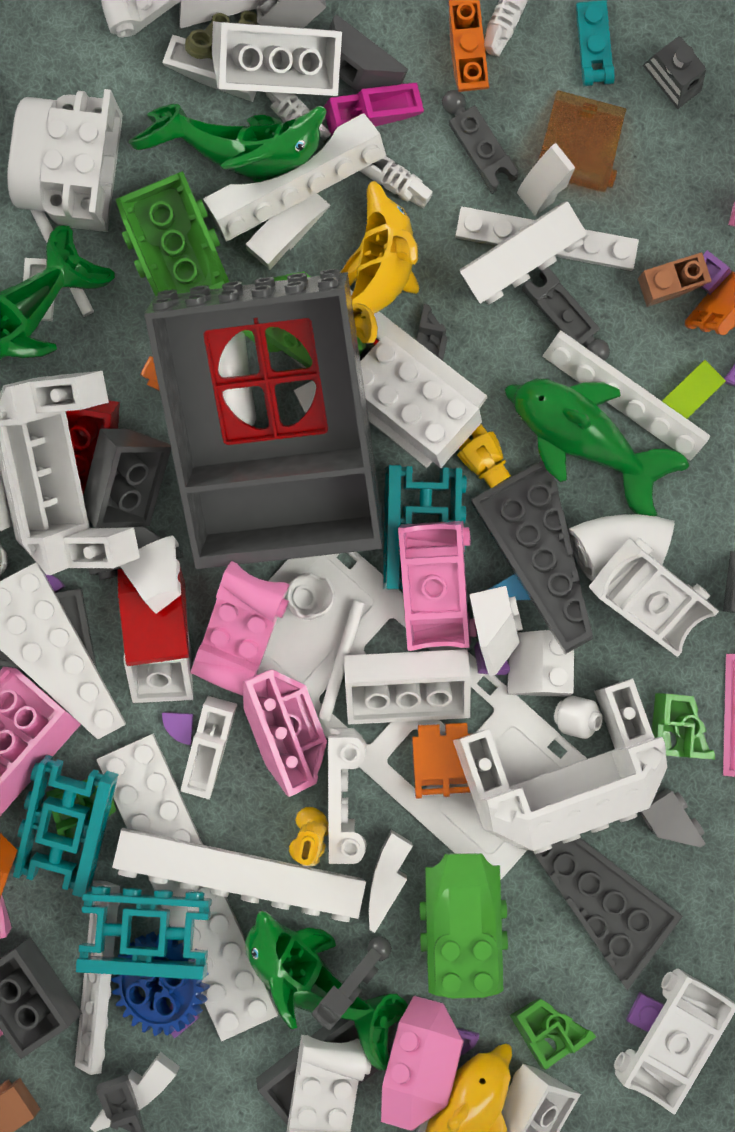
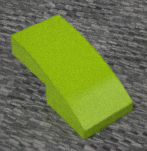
(694, 389)

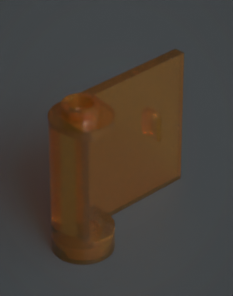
(588, 137)

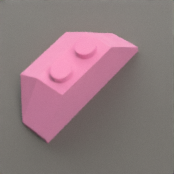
(285, 729)
(420, 1065)

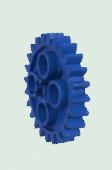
(183, 993)

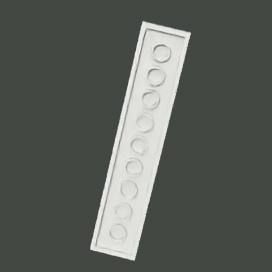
(154, 805)

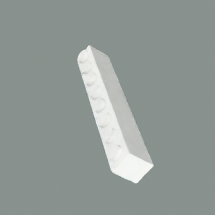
(239, 874)

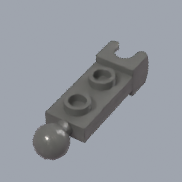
(478, 140)
(565, 312)
(339, 1000)

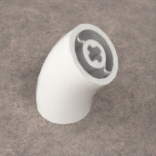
(235, 363)
(601, 538)

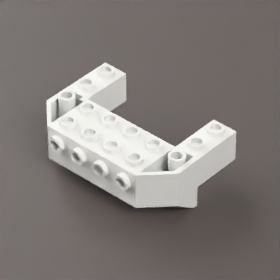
(44, 477)
(576, 796)

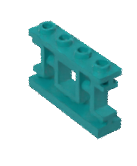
(392, 510)
(87, 831)
(143, 957)

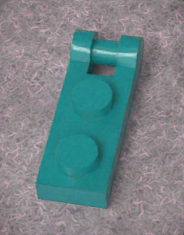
(594, 42)

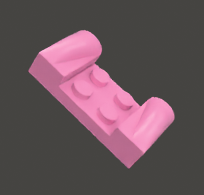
(435, 584)
(239, 628)

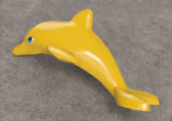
(381, 262)
(477, 1095)

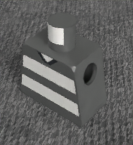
(675, 70)

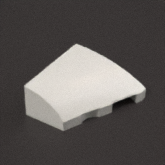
(156, 573)

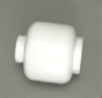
(578, 717)

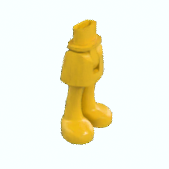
(484, 456)
(309, 842)

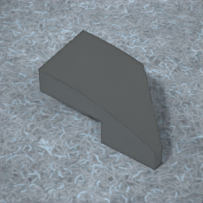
(432, 333)
(120, 1104)

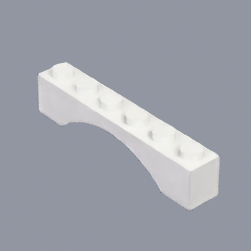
(248, 205)

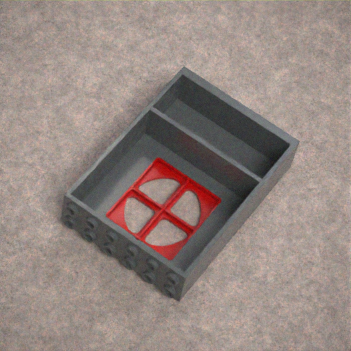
(279, 486)

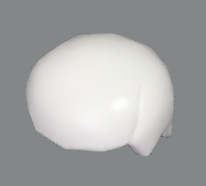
(309, 596)

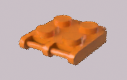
(716, 310)
(437, 760)

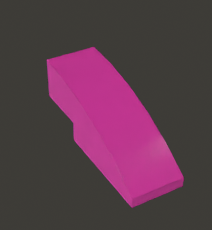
(379, 104)

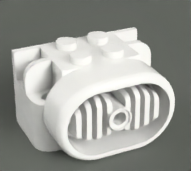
(66, 158)

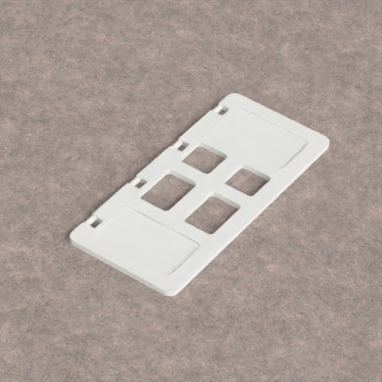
(307, 654)

